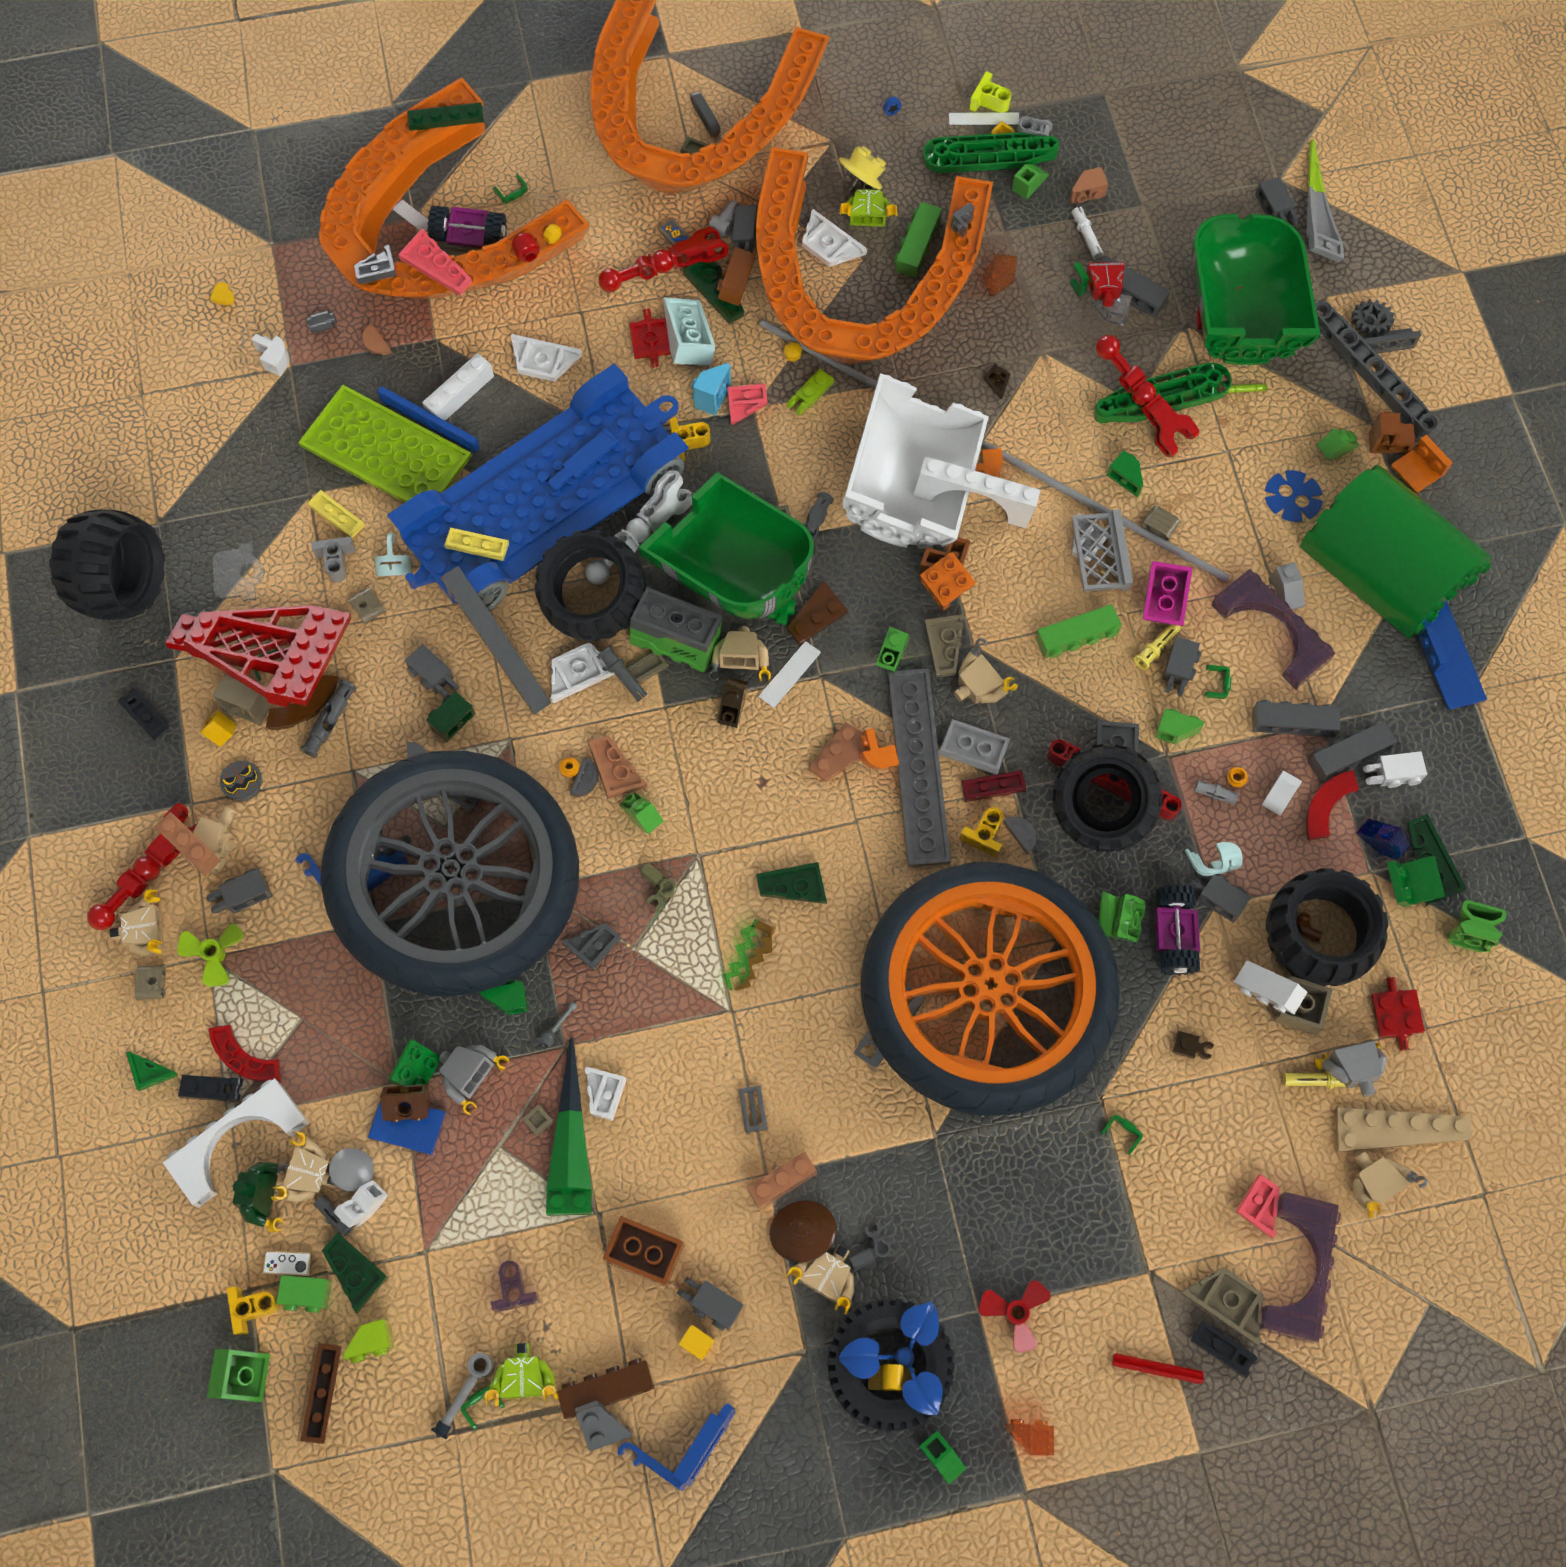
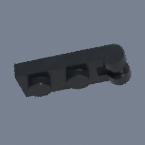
(144, 714)
(210, 1088)
(1223, 1348)

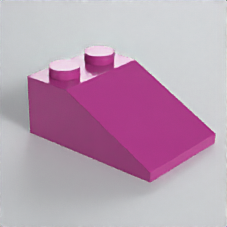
(1167, 593)

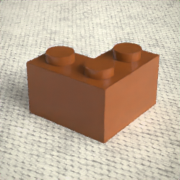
(1391, 435)
(931, 556)

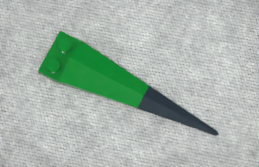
(569, 1174)

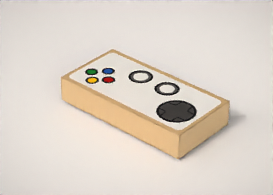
(287, 1263)

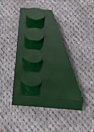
(706, 279)
(1427, 843)

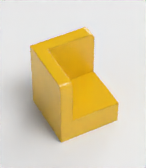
(218, 728)
(696, 1342)

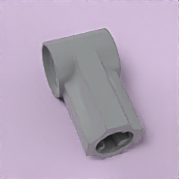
(724, 220)

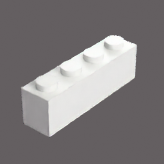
(459, 387)

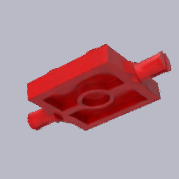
(650, 338)
(1397, 1013)

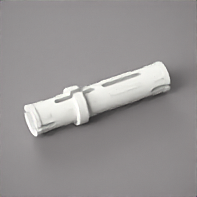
(1084, 227)

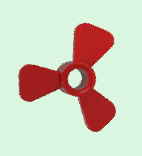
(994, 1305)

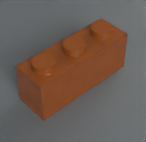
(735, 276)

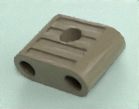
(1161, 522)
(366, 605)
(150, 982)

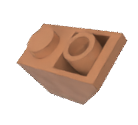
(1089, 186)

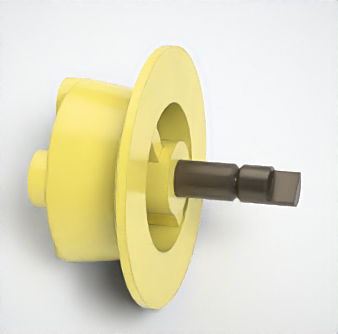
(864, 168)

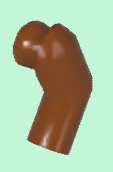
(1305, 928)

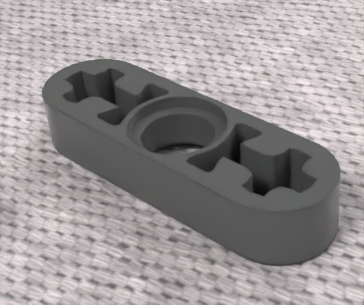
(705, 113)

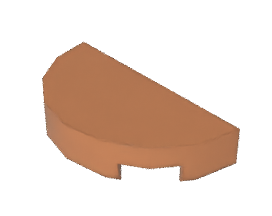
(374, 342)

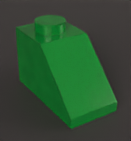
(1127, 473)

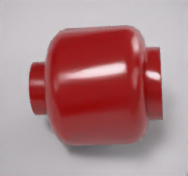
(525, 247)

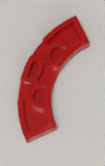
(1322, 803)
(238, 1060)

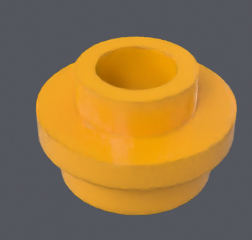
(569, 772)
(1241, 773)

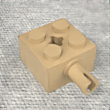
(217, 836)

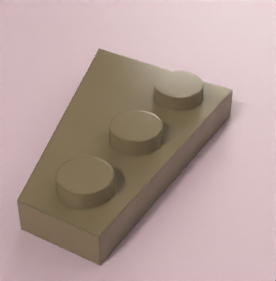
(944, 643)

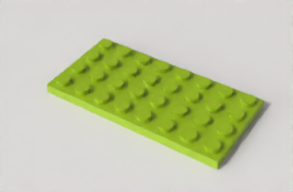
(383, 447)

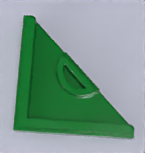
(147, 1072)

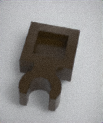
(1189, 1045)

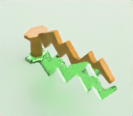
(747, 963)

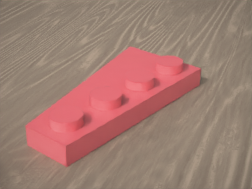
(430, 260)

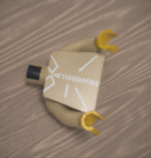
(141, 927)
(305, 1172)
(828, 1277)

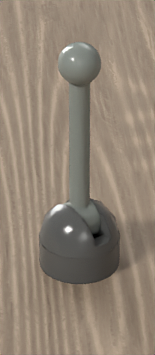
(547, 1036)

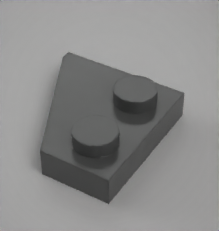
(593, 944)
(600, 1426)

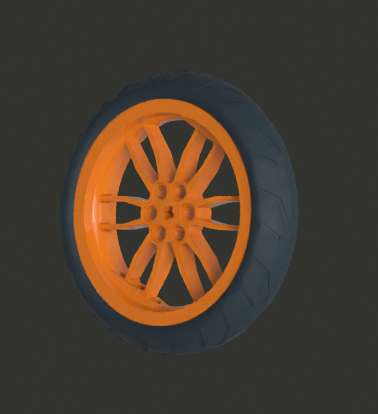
(966, 1082)

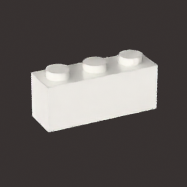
(1270, 988)

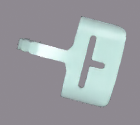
(397, 569)
(1227, 852)

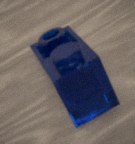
(1384, 838)

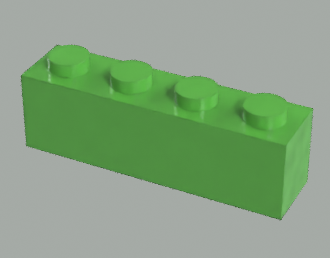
(918, 239)
(1078, 631)

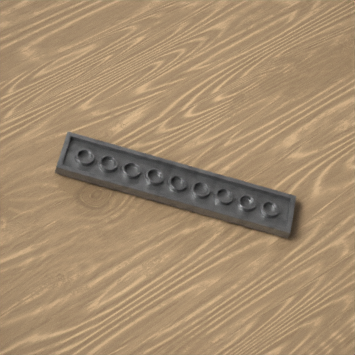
(919, 768)

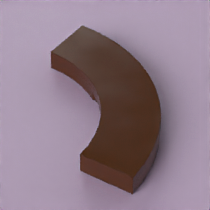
(294, 714)

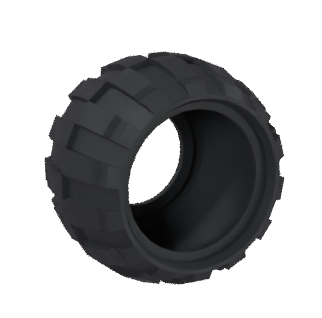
(1100, 760)

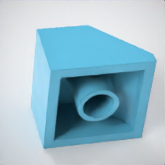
(711, 388)

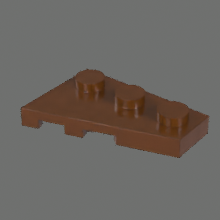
(817, 614)

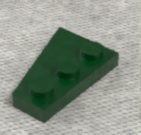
(793, 883)
(354, 1271)

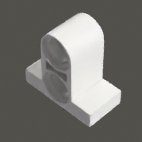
(1281, 793)

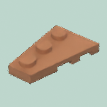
(839, 753)
(614, 771)

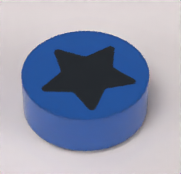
(892, 106)

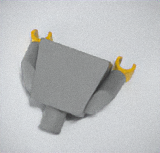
(1355, 1066)
(466, 1070)

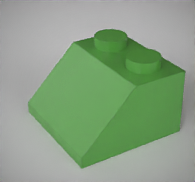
(238, 1375)

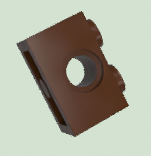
(415, 1095)

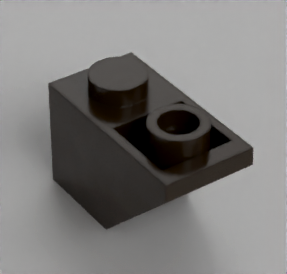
(732, 702)

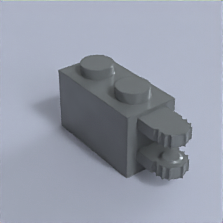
(1276, 200)
(745, 227)
(1181, 663)
(430, 671)
(241, 892)
(1220, 896)
(713, 1304)

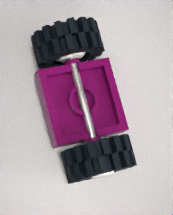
(466, 226)
(1177, 929)

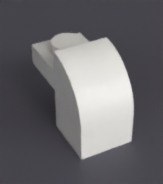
(274, 356)
(362, 1205)

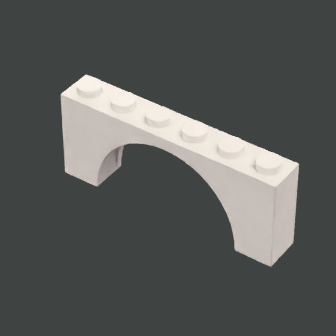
(1016, 499)
(192, 1163)

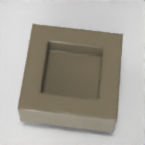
(538, 1120)

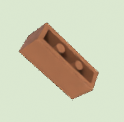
(187, 843)
(782, 1180)

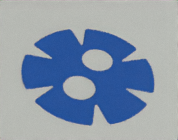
(1292, 511)

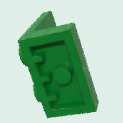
(1416, 881)

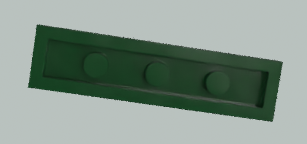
(445, 116)

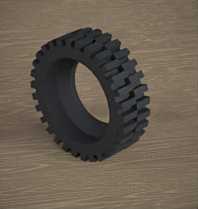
(849, 1390)

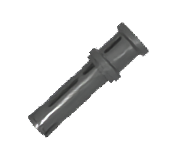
(616, 665)

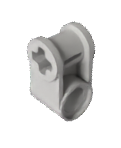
(1034, 126)

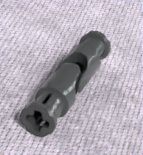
(818, 513)
(332, 710)

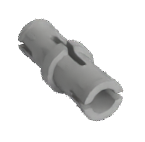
(1216, 792)

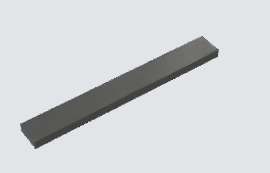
(495, 640)

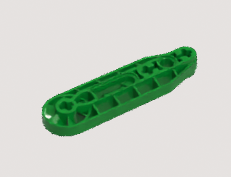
(988, 152)
(1201, 386)

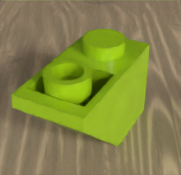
(368, 1340)

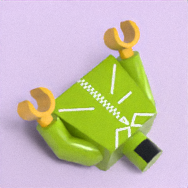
(868, 207)
(522, 1378)

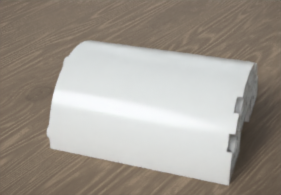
(890, 458)

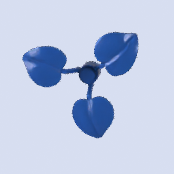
(921, 1325)

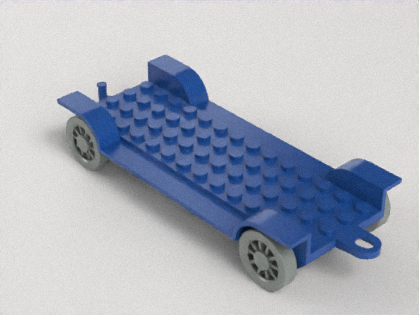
(515, 503)

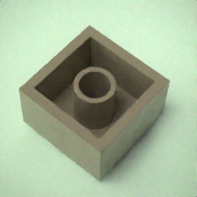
(241, 700)
(1312, 1010)

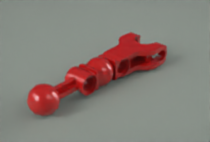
(694, 250)
(1144, 393)
(133, 882)

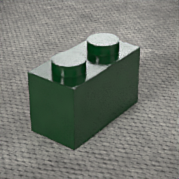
(450, 716)

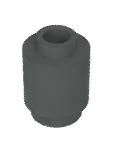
(321, 321)

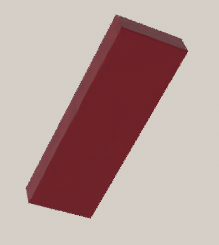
(993, 786)

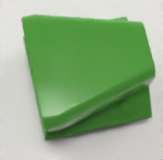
(1121, 916)
(1477, 927)

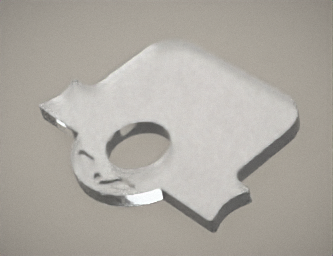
(227, 576)

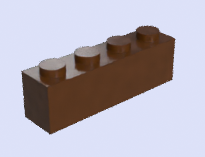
(607, 1388)
(319, 1393)

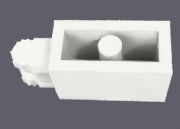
(1397, 770)

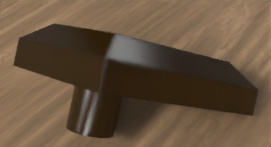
(997, 379)

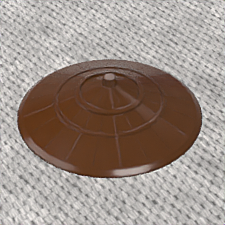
(802, 1231)

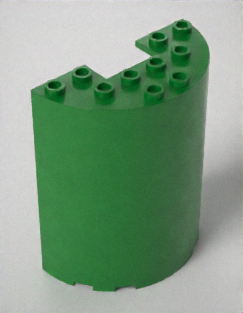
(1394, 550)

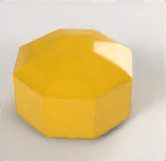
(552, 233)
(792, 351)

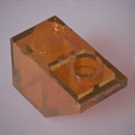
(1003, 273)
(1033, 1439)

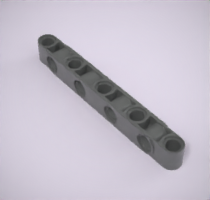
(1384, 380)

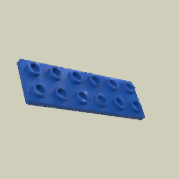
(1451, 662)

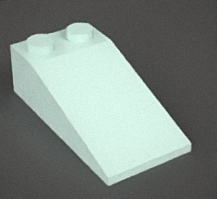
(688, 332)

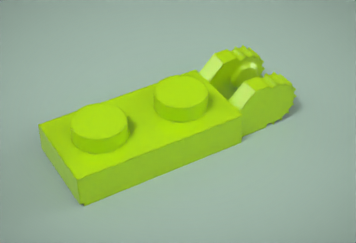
(811, 391)

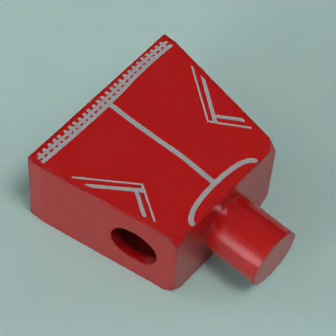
(1105, 281)

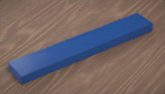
(428, 419)

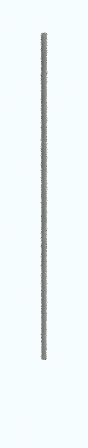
(1024, 467)

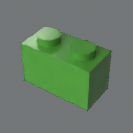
(303, 1292)

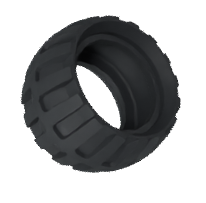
(563, 558)
(107, 564)
(1359, 903)

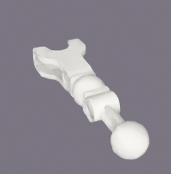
(661, 506)

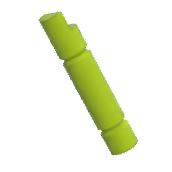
(1247, 388)

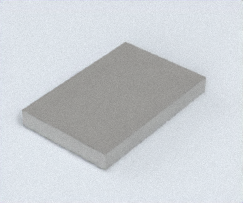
(974, 746)

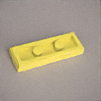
(336, 514)
(476, 544)

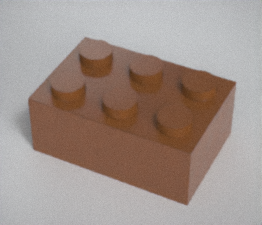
(643, 1251)

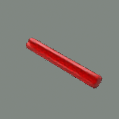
(1158, 1368)

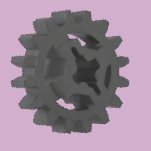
(1375, 318)

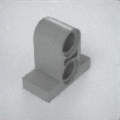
(334, 561)

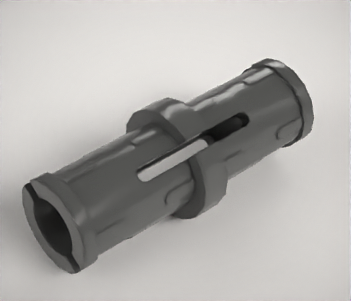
(327, 1210)

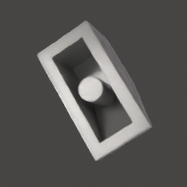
(1289, 585)

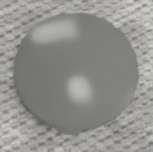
(351, 1169)

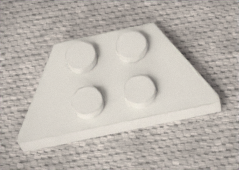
(830, 242)
(543, 358)
(577, 671)

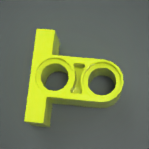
(990, 96)

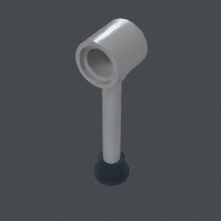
(443, 1426)

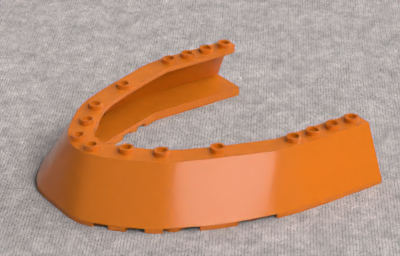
(613, 102)
(385, 172)
(844, 340)

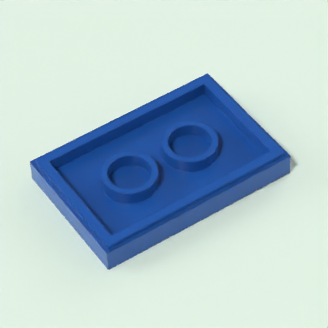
(409, 1134)

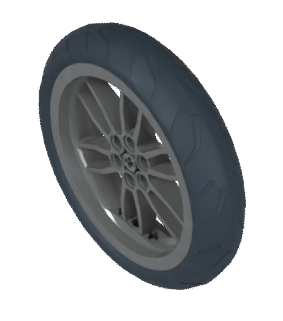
(355, 844)

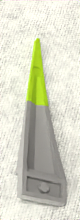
(1321, 228)

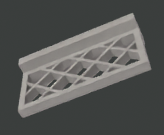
(1119, 551)

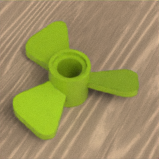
(214, 971)

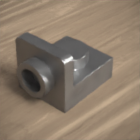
(961, 219)

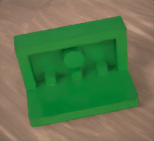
(414, 1065)

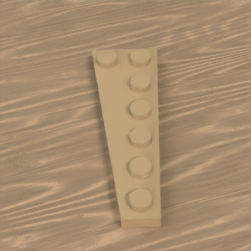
(1382, 1129)

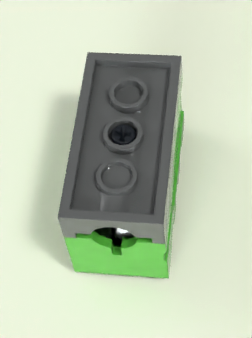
(675, 629)

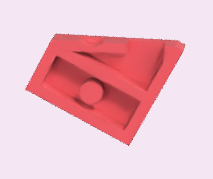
(745, 400)
(1260, 1205)

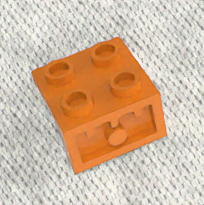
(1422, 465)
(946, 580)

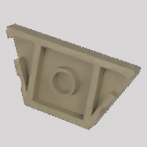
(1230, 1302)

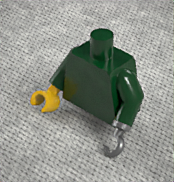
(254, 1193)

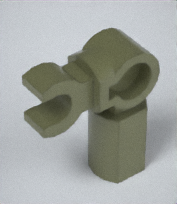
(666, 886)

